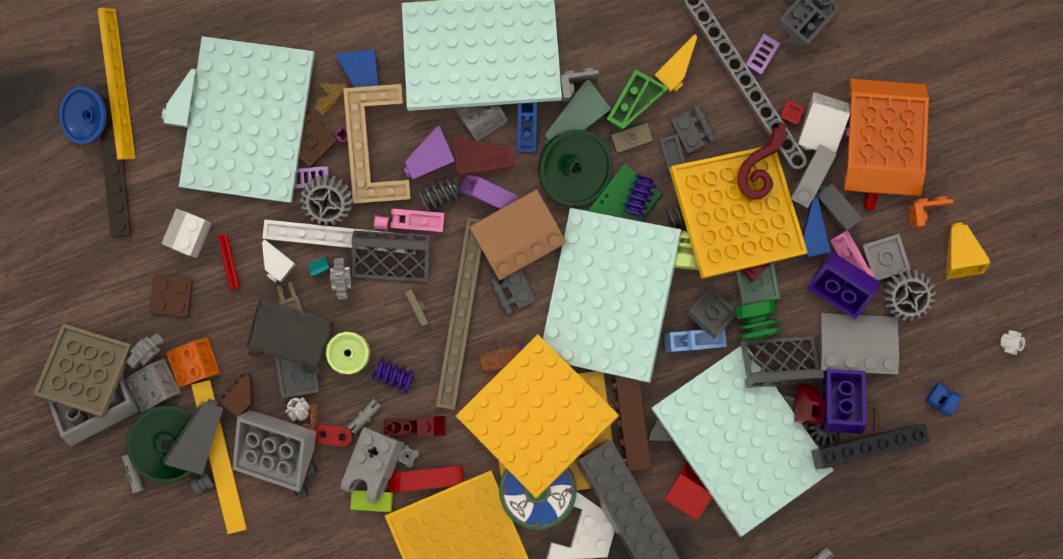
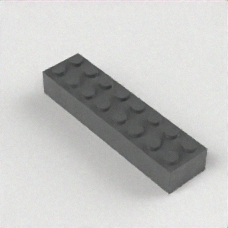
(624, 503)

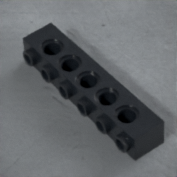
(870, 446)

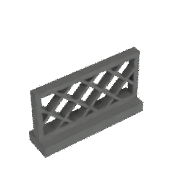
(390, 240)
(779, 377)

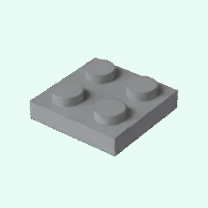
(886, 257)

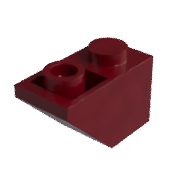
(809, 405)

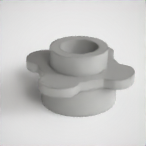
(412, 455)

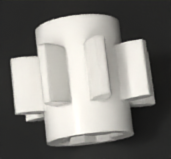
(1012, 342)
(297, 409)

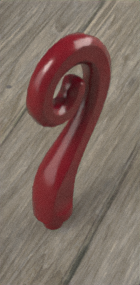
(774, 144)

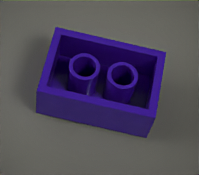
(843, 285)
(845, 401)

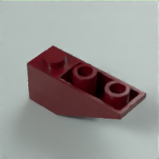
(415, 426)

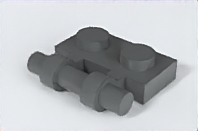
(688, 133)
(519, 289)

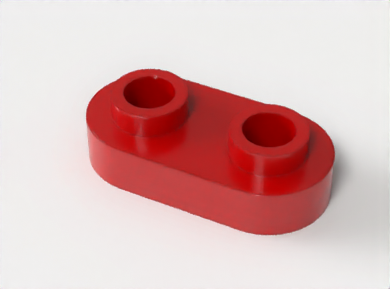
(333, 435)

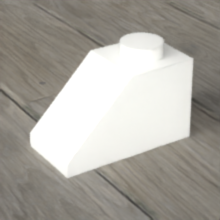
(276, 262)

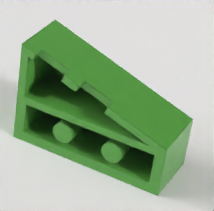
(635, 99)

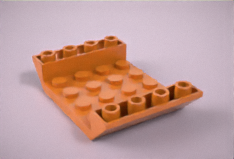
(887, 137)

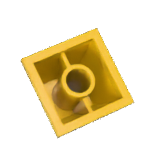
(964, 253)

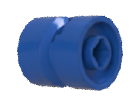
(948, 403)

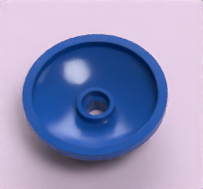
(82, 115)

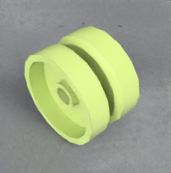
(359, 353)

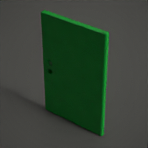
(615, 194)

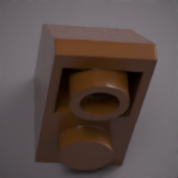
(240, 397)

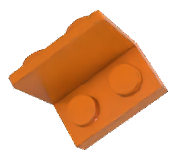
(918, 216)
(192, 362)

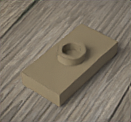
(631, 138)
(417, 306)

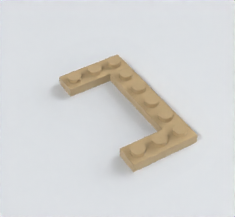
(355, 101)

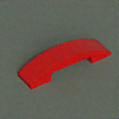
(425, 479)

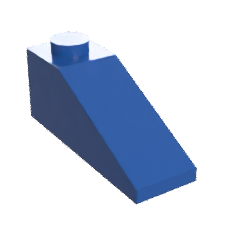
(527, 127)
(814, 231)

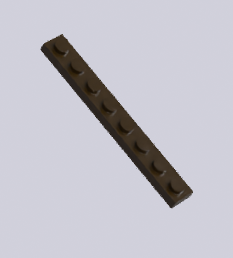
(114, 174)

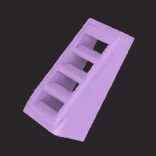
(753, 67)
(325, 170)

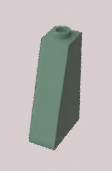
(581, 112)

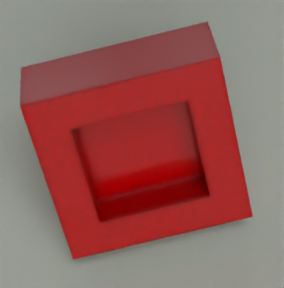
(792, 112)

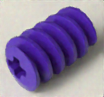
(640, 196)
(394, 375)

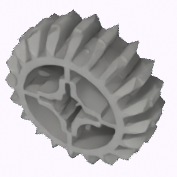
(309, 195)
(916, 292)

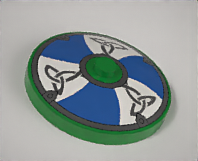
(538, 512)

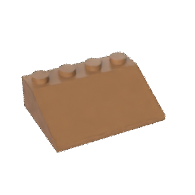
(517, 234)

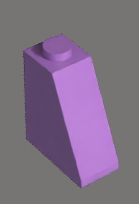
(429, 156)
(486, 192)

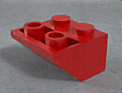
(688, 493)

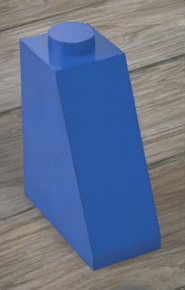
(360, 67)

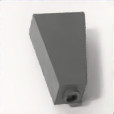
(195, 441)

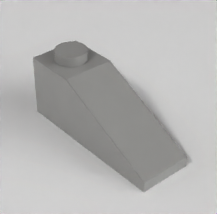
(813, 176)

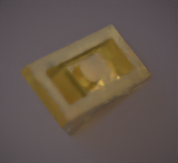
(334, 92)

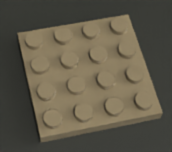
(83, 370)

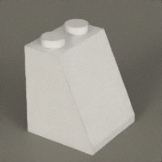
(824, 123)
(186, 233)

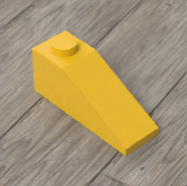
(675, 69)

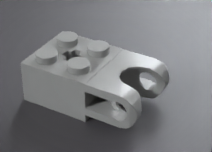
(369, 467)

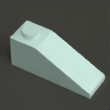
(179, 106)

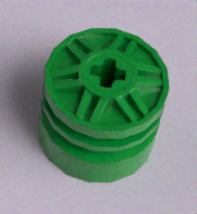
(757, 319)

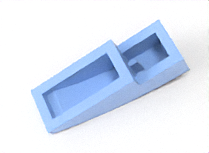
(692, 340)

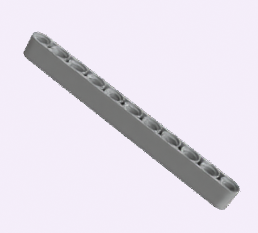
(743, 71)

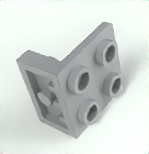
(571, 77)
(482, 119)
(152, 385)

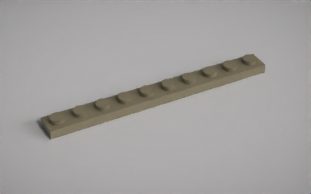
(459, 320)

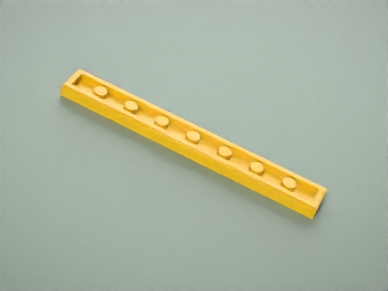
(116, 84)
(222, 468)

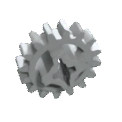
(340, 278)
(145, 351)

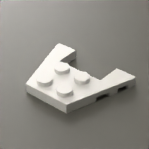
(591, 536)

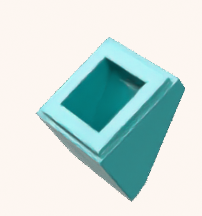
(319, 266)

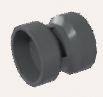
(201, 483)

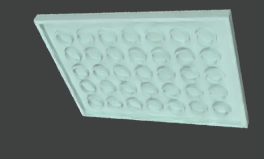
(480, 53)
(247, 119)
(611, 293)
(740, 442)

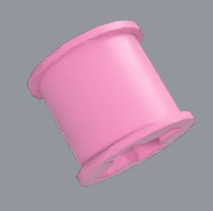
(381, 223)

